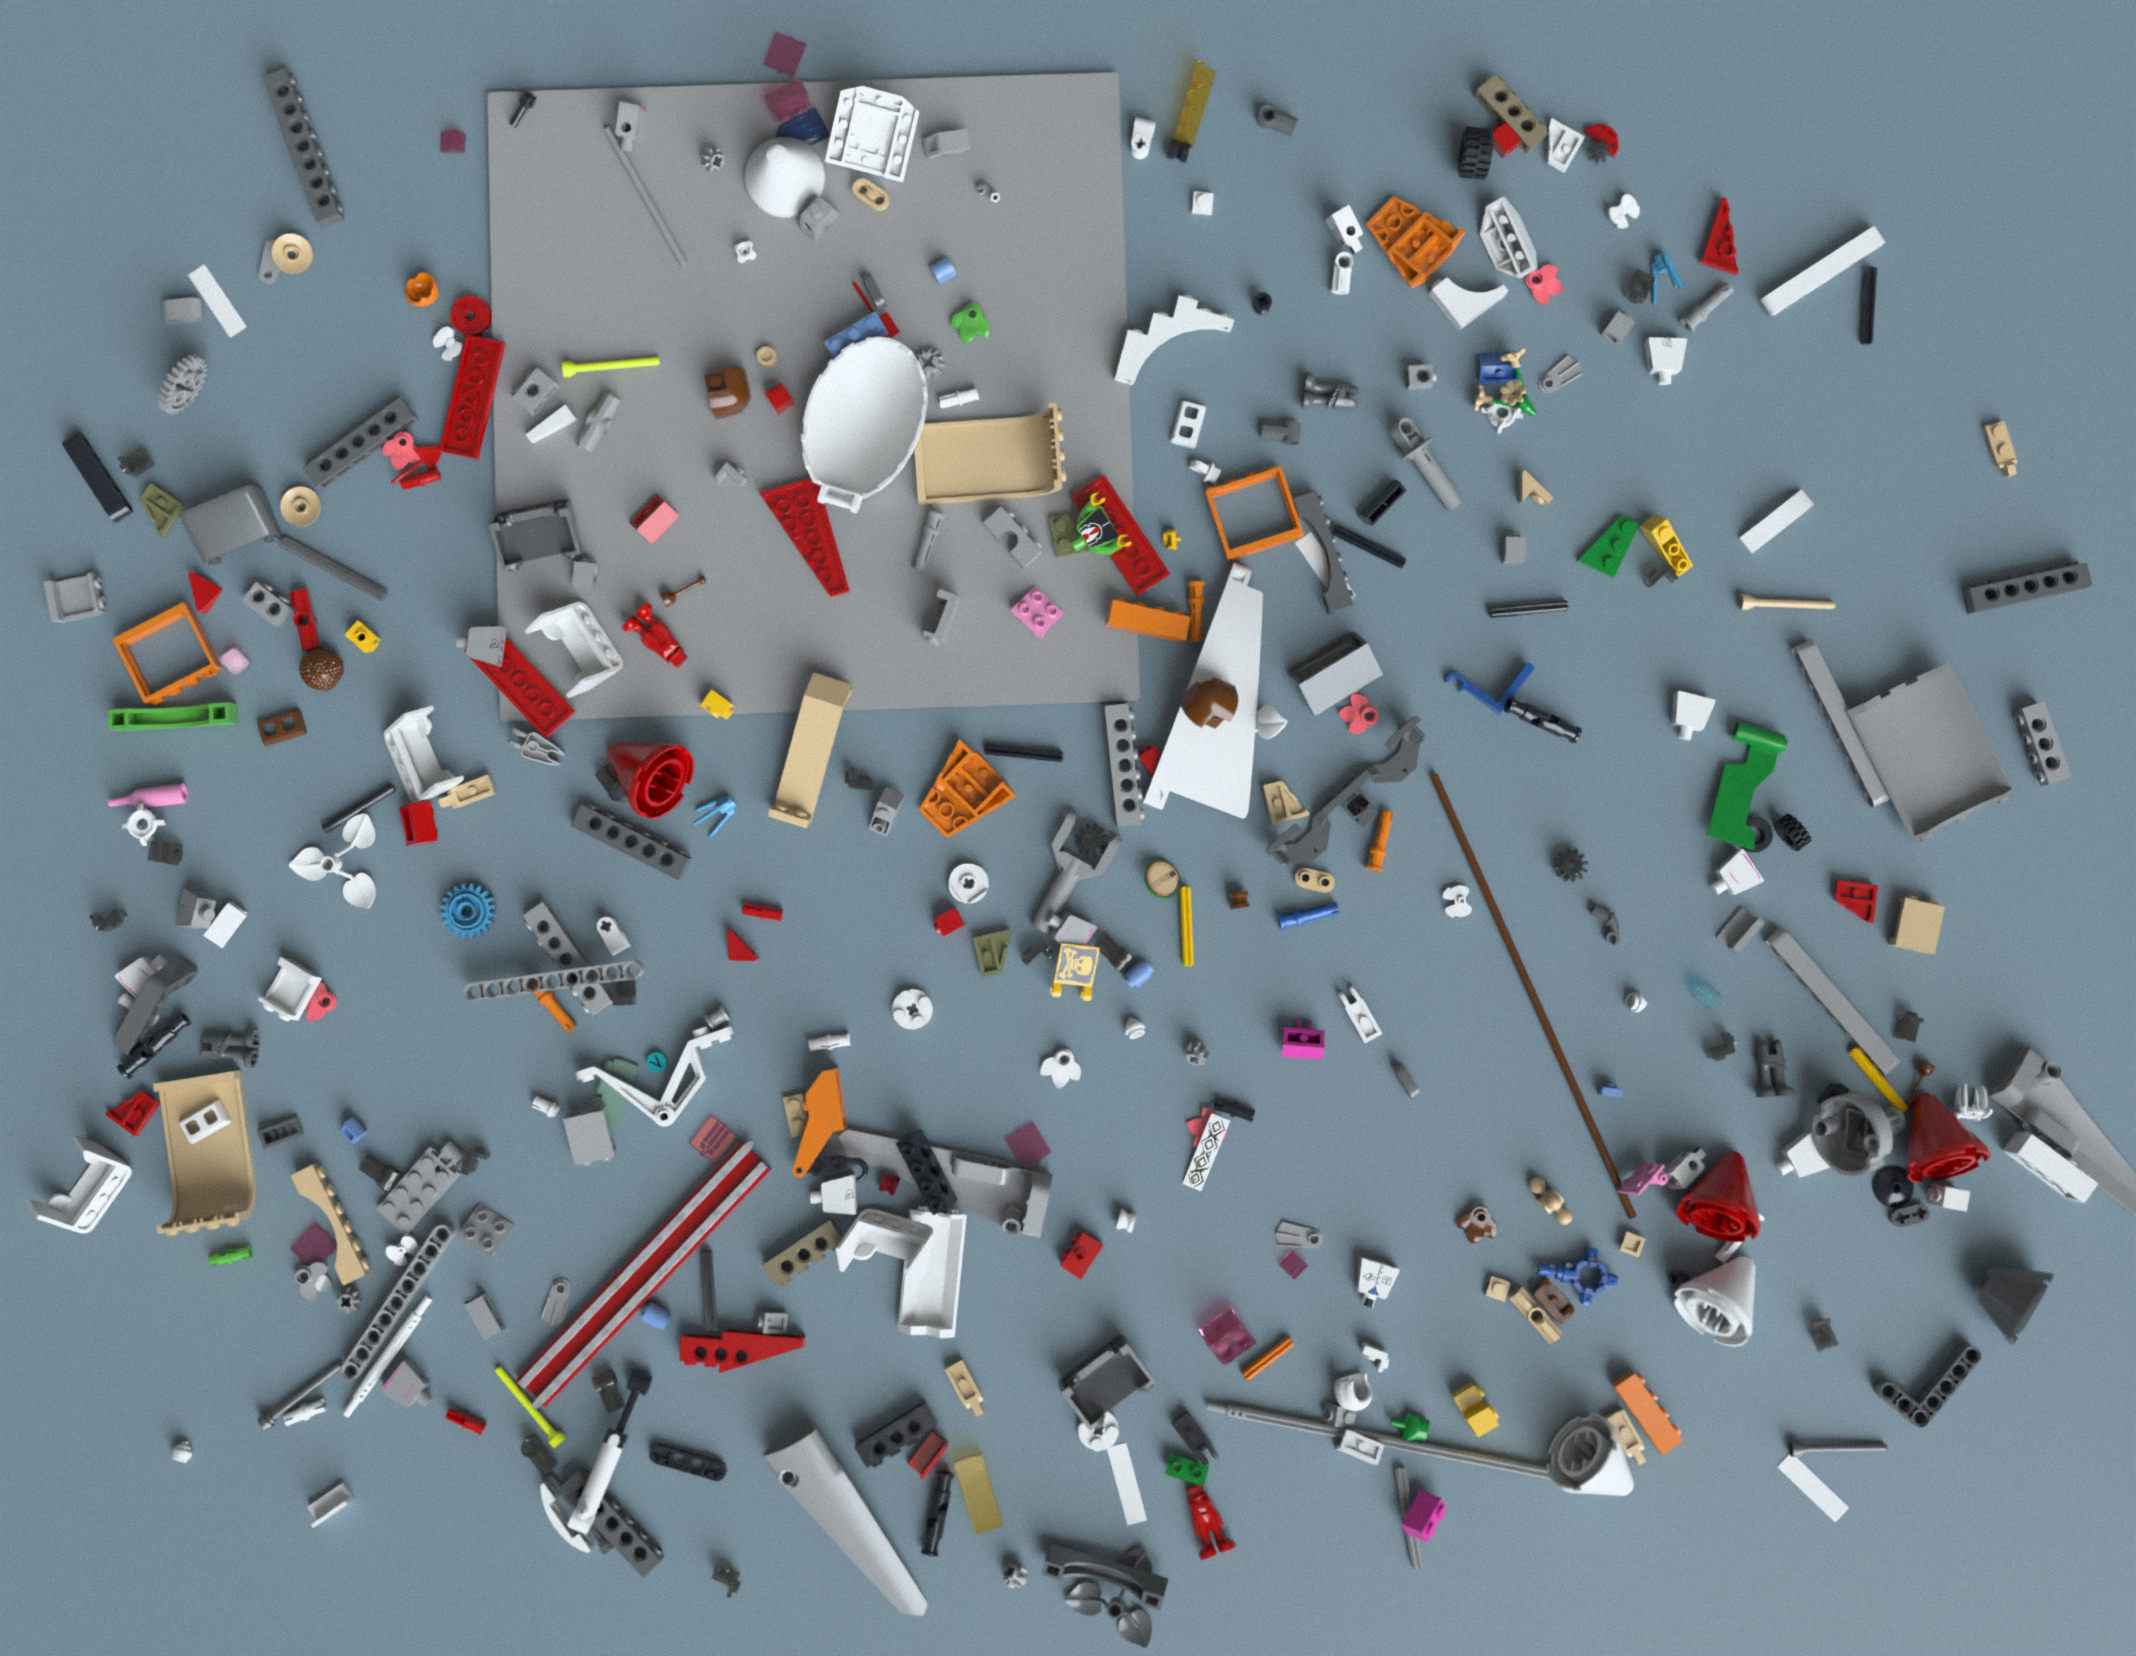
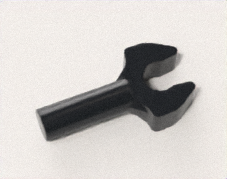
(526, 102)

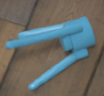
(1664, 264)
(724, 804)

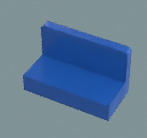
(1493, 370)

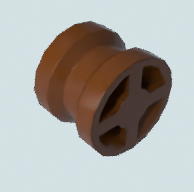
(1238, 899)

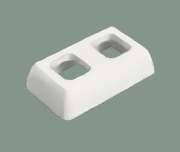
(1193, 423)
(205, 1128)

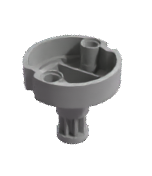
(1855, 1133)

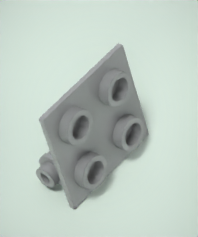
(484, 1231)

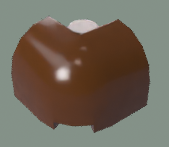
(728, 391)
(1210, 702)

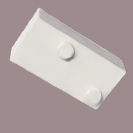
(2050, 1167)

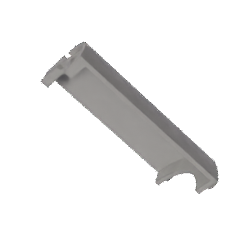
(1930, 751)

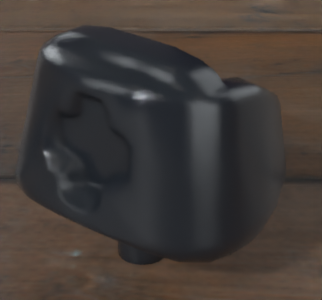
(1679, 1277)

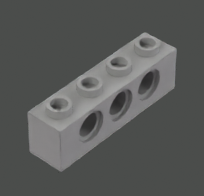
(2052, 748)

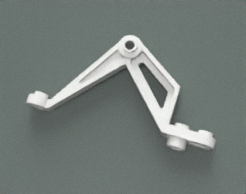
(648, 1104)

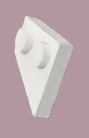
(1562, 145)

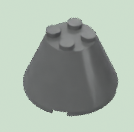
(2012, 1297)

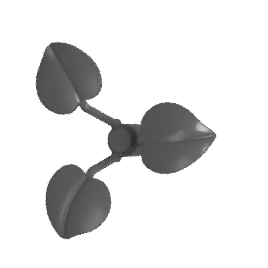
(1087, 1601)

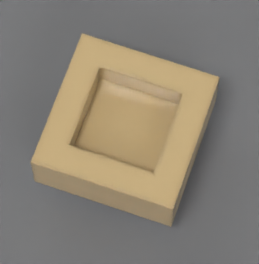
(1631, 1244)
(1497, 1288)

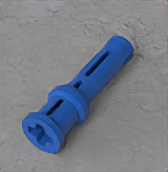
(1299, 917)

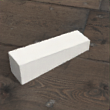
(552, 424)

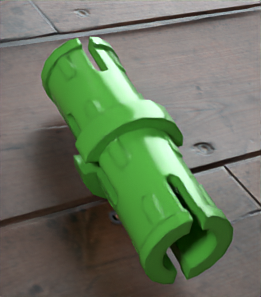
(230, 1255)

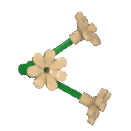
(1513, 392)

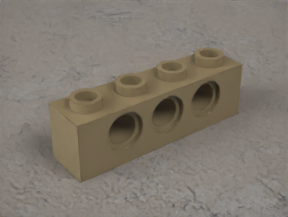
(1499, 111)
(774, 1266)

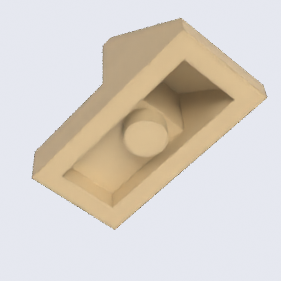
(1529, 485)

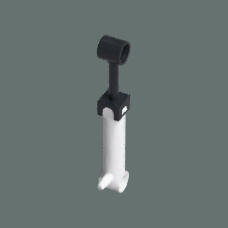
(612, 1446)

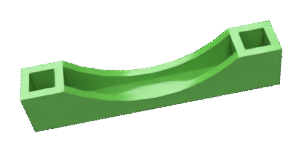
(170, 718)

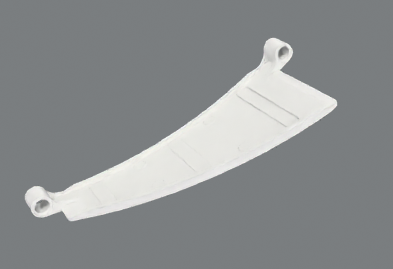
(1218, 762)

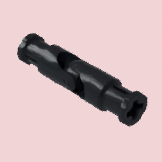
(1545, 720)
(164, 1035)
(937, 1516)

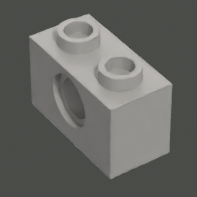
(536, 402)

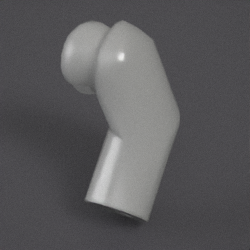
(990, 192)

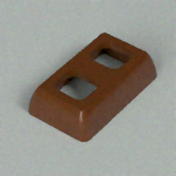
(281, 734)

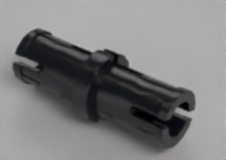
(1234, 1109)

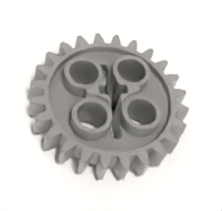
(182, 384)

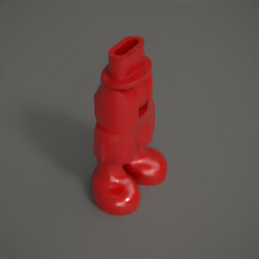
(658, 638)
(1206, 1519)

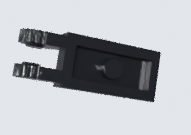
(1193, 1436)

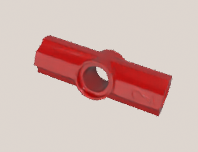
(302, 607)

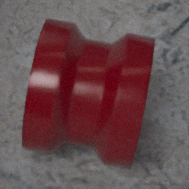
(889, 1183)

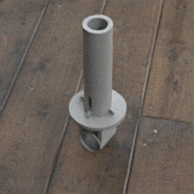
(1415, 448)

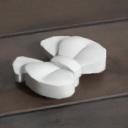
(1627, 206)
(446, 337)
(1459, 895)
(407, 1244)

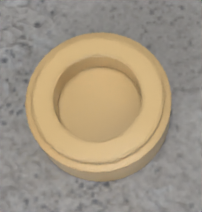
(766, 356)

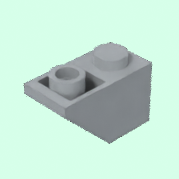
(886, 811)

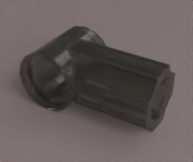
(610, 782)
(1117, 955)
(384, 1175)
(606, 1386)
(541, 1456)

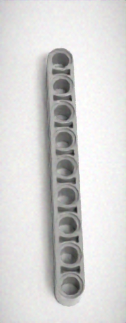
(1835, 713)
(544, 983)
(1832, 1001)
(391, 1308)

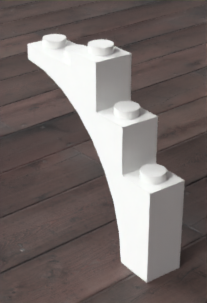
(1162, 327)

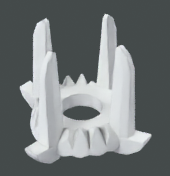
(1499, 422)
(133, 827)
(1974, 1112)

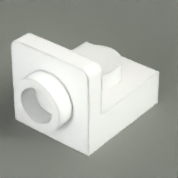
(1372, 1352)

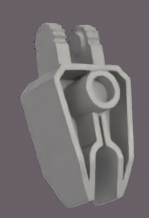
(535, 747)

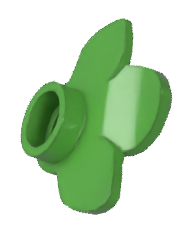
(971, 326)

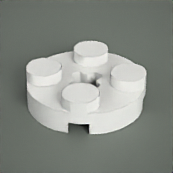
(966, 894)
(906, 999)
(1100, 1441)

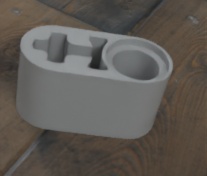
(182, 311)

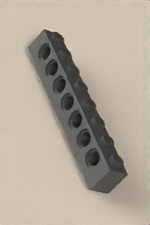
(276, 84)

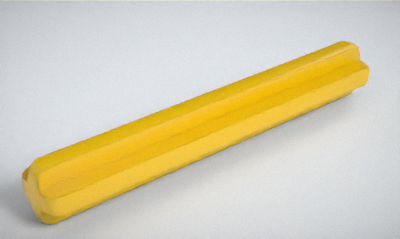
(1186, 926)
(1877, 1079)

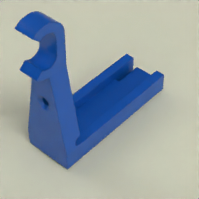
(1485, 698)

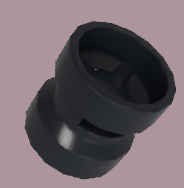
(1174, 150)

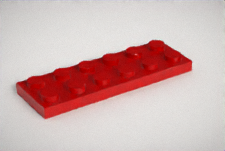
(472, 397)
(1136, 562)
(528, 690)

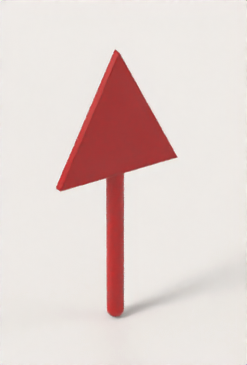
(428, 456)

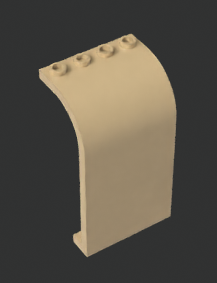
(990, 459)
(217, 1175)

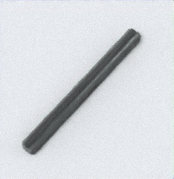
(333, 568)

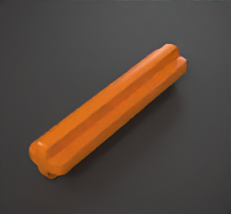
(1267, 1358)

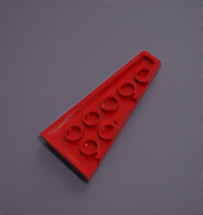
(810, 531)

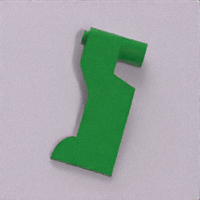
(1740, 781)

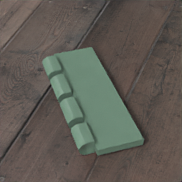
(610, 1097)

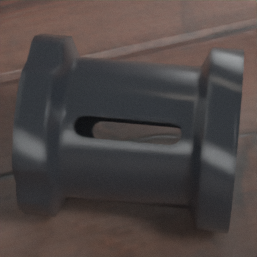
(1262, 296)

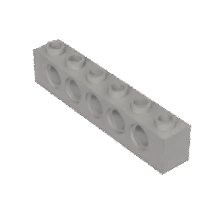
(1112, 714)
(533, 920)

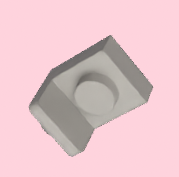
(771, 1322)

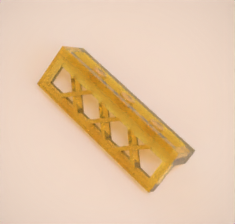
(1195, 104)

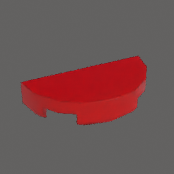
(1605, 132)

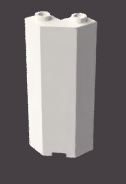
(934, 1301)

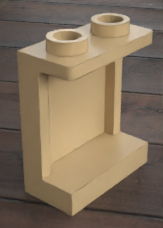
(1918, 925)

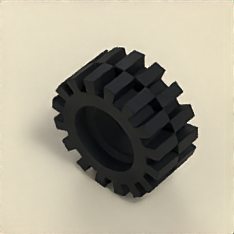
(1792, 832)

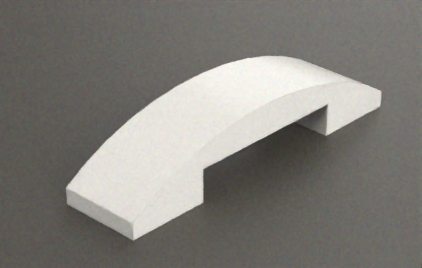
(1776, 521)
(559, 1521)

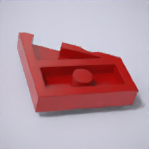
(1857, 898)
(134, 1113)

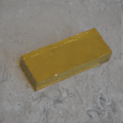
(978, 1493)

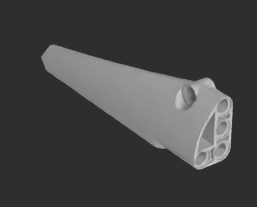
(2051, 1113)
(979, 1182)
(839, 1509)

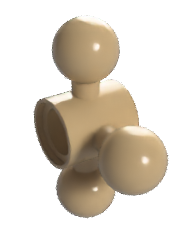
(1550, 1200)

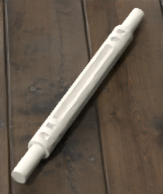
(387, 1356)

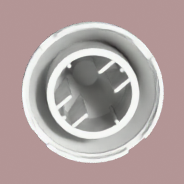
(784, 176)
(1721, 1301)
(1589, 1458)

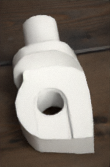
(1208, 472)

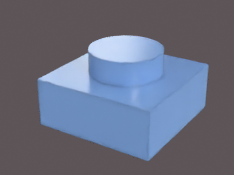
(1610, 1090)

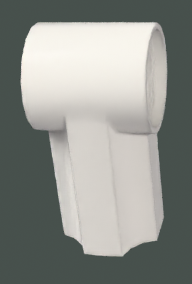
(1341, 275)

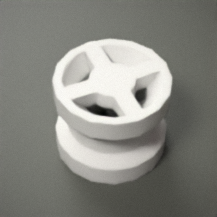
(1126, 1220)

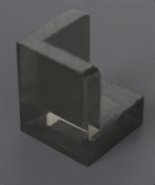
(624, 993)

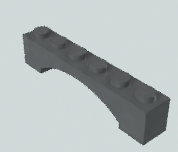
(1310, 511)
(1066, 1562)

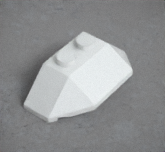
(1507, 239)

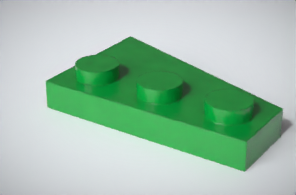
(1611, 547)

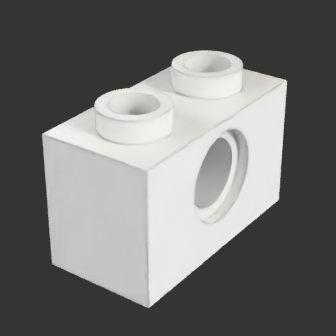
(1948, 1197)

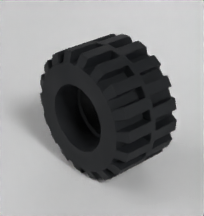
(1475, 153)

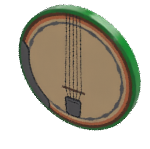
(1162, 879)

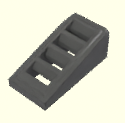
(264, 1140)

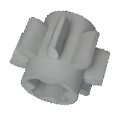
(712, 159)
(1197, 1052)
(342, 1301)
(1015, 1575)

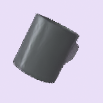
(1280, 121)
(1286, 432)

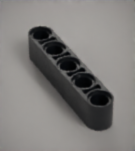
(97, 477)

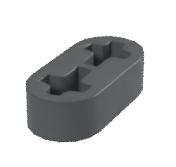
(873, 291)
(1406, 1081)
(1910, 1219)

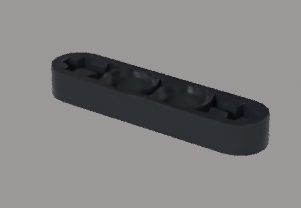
(687, 1466)

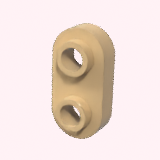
(871, 195)
(1314, 881)

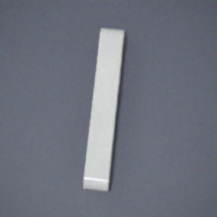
(1822, 271)

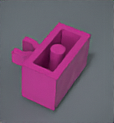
(1303, 1043)
(1424, 1515)

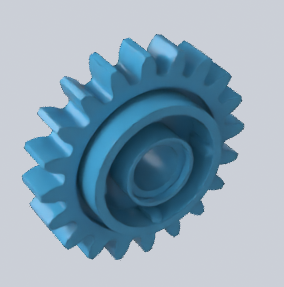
(480, 914)

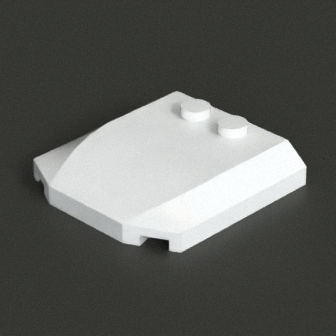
(872, 132)

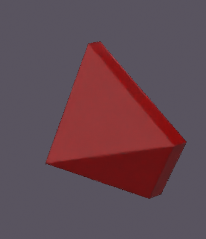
(204, 592)
(738, 949)

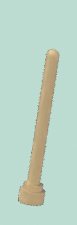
(1747, 601)

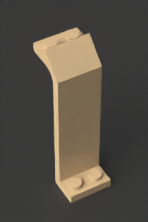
(810, 750)

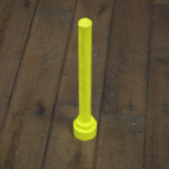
(570, 368)
(555, 1437)

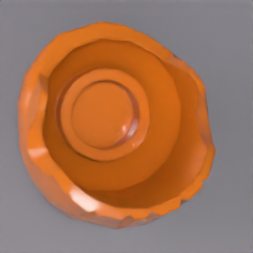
(422, 290)

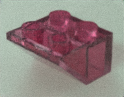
(788, 101)
(1227, 1336)

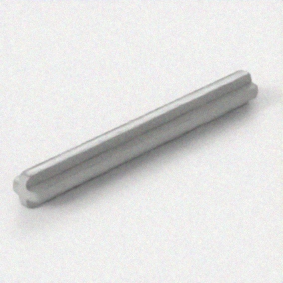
(1405, 1501)

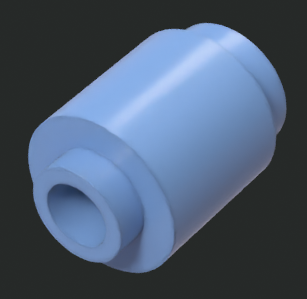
(1138, 974)
(655, 1316)

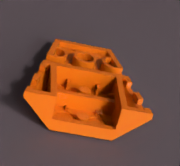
(1413, 239)
(964, 791)

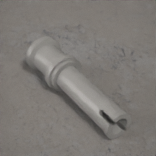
(1701, 312)
(930, 531)

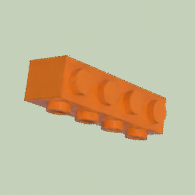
(1147, 621)
(1646, 1411)

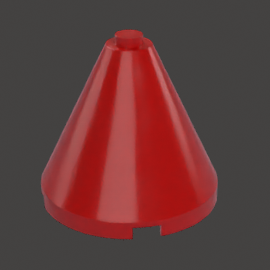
(651, 775)
(1940, 1143)
(1722, 1202)

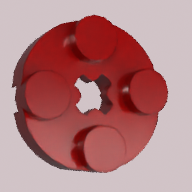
(460, 311)

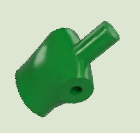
(1412, 1427)

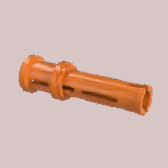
(1196, 601)
(1378, 850)
(547, 998)

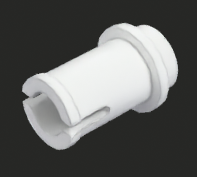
(545, 1106)

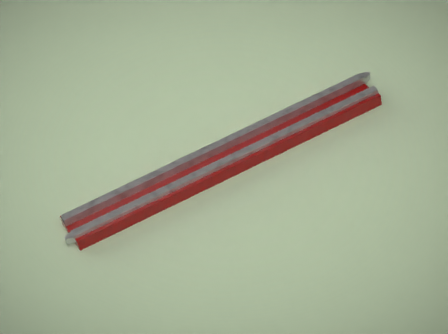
(643, 1274)

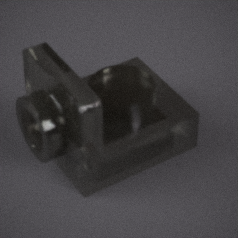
(862, 782)
(1907, 1026)
(470, 1162)

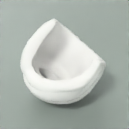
(1353, 1391)

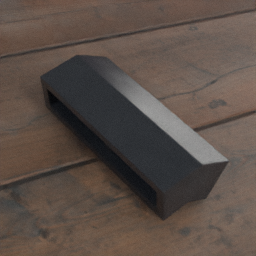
(1380, 501)

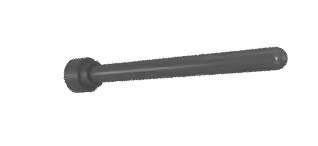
(268, 1419)
(1798, 1448)
(604, 1544)

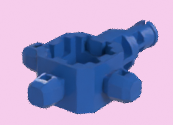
(1570, 1274)

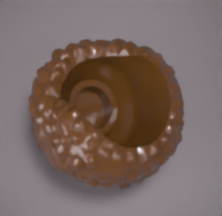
(321, 669)

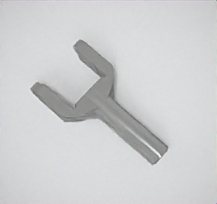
(1070, 871)

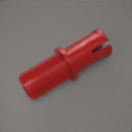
(420, 479)
(762, 911)
(466, 1421)

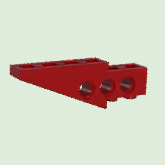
(754, 1343)

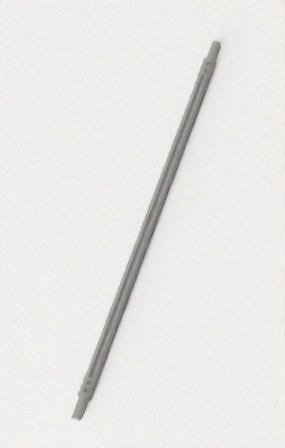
(1387, 1440)

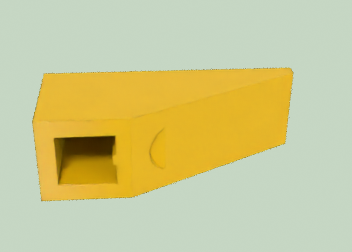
(1665, 543)

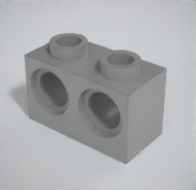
(266, 606)

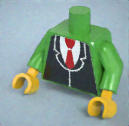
(1096, 530)

